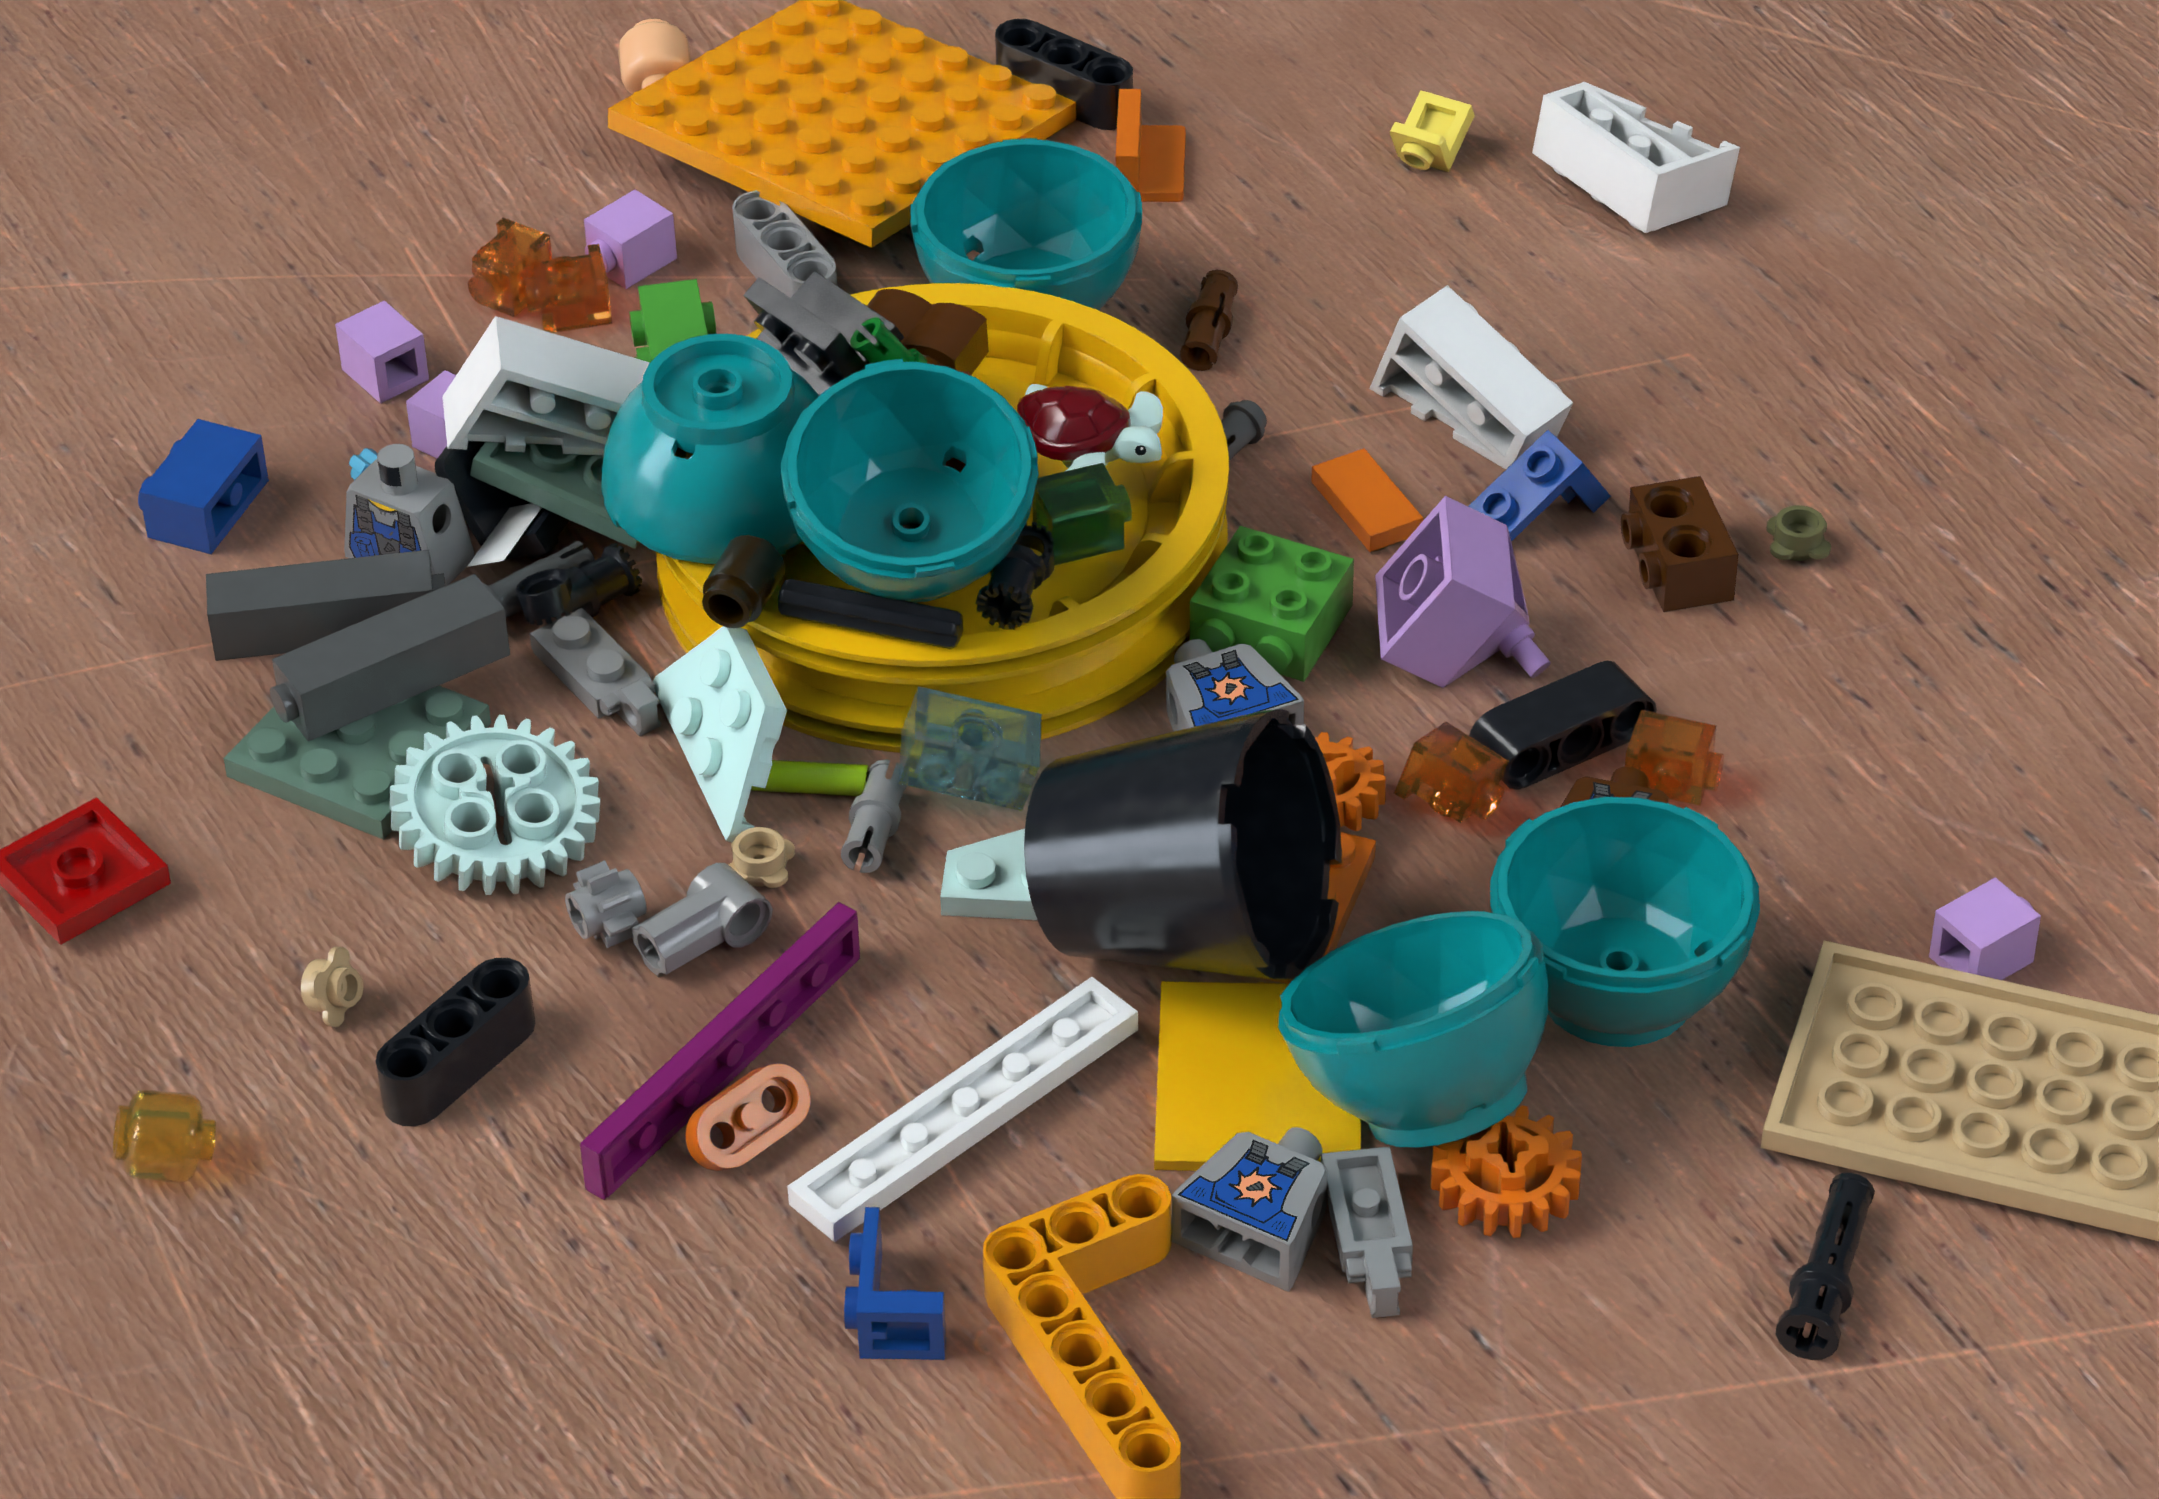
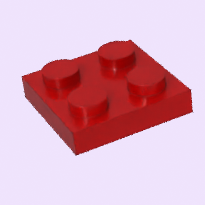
(80, 870)

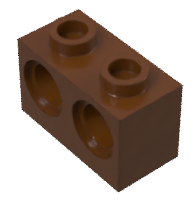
(1680, 544)

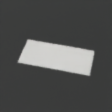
(506, 534)

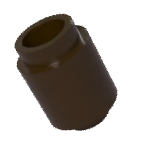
(742, 581)

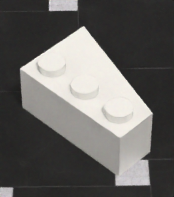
(1629, 161)
(1470, 379)
(537, 390)

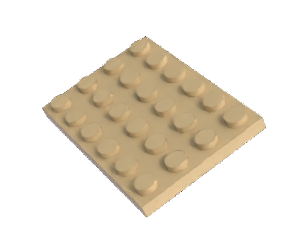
(1974, 1089)

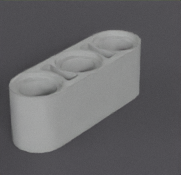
(778, 244)

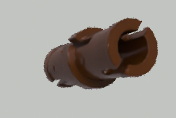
(1209, 320)

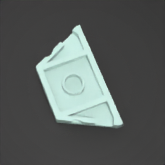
(724, 720)

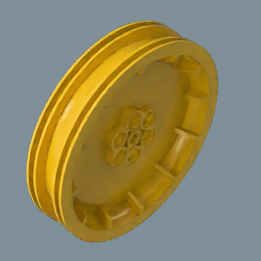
(1098, 623)

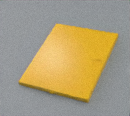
(1232, 1074)

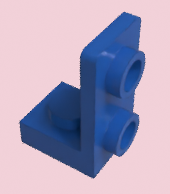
(1535, 482)
(890, 1322)

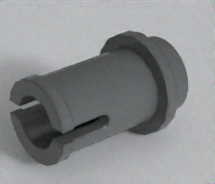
(1243, 425)

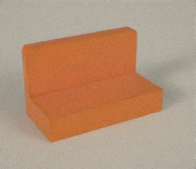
(1149, 154)

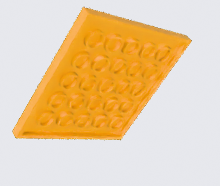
(836, 113)

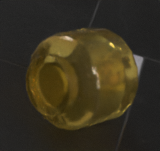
(162, 1136)

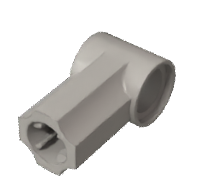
(716, 910)

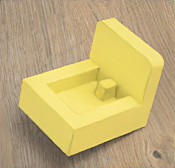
(1432, 132)

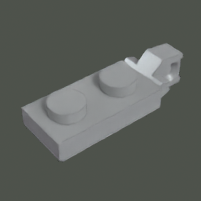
(597, 670)
(1369, 1224)

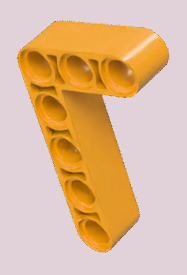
(1036, 1292)

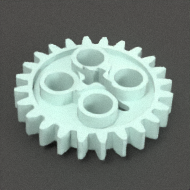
(451, 818)

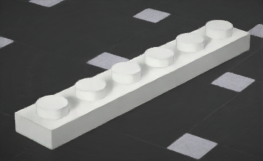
(962, 1108)

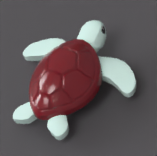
(1091, 427)

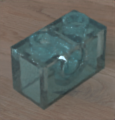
(970, 748)

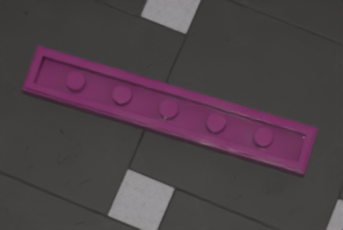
(720, 1051)

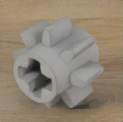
(605, 903)

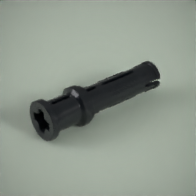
(1845, 1209)

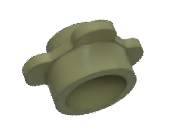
(1798, 534)

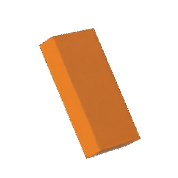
(1366, 499)

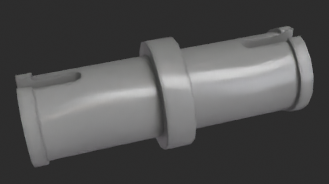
(873, 818)

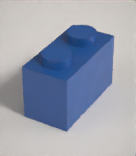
(203, 486)

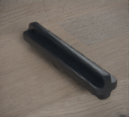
(870, 613)

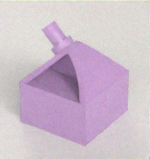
(1454, 598)

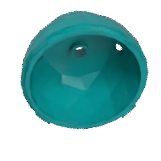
(1037, 216)
(731, 409)
(876, 460)
(1634, 913)
(1422, 1024)

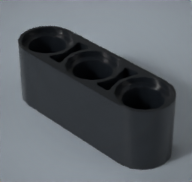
(1068, 66)
(1563, 723)
(455, 1041)

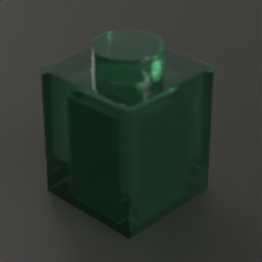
(1082, 512)

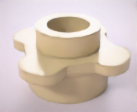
(762, 857)
(331, 986)

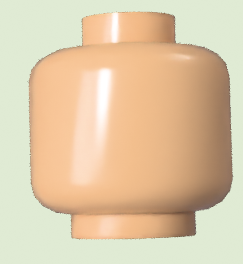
(651, 52)

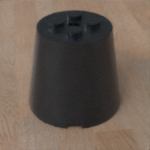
(1189, 849)

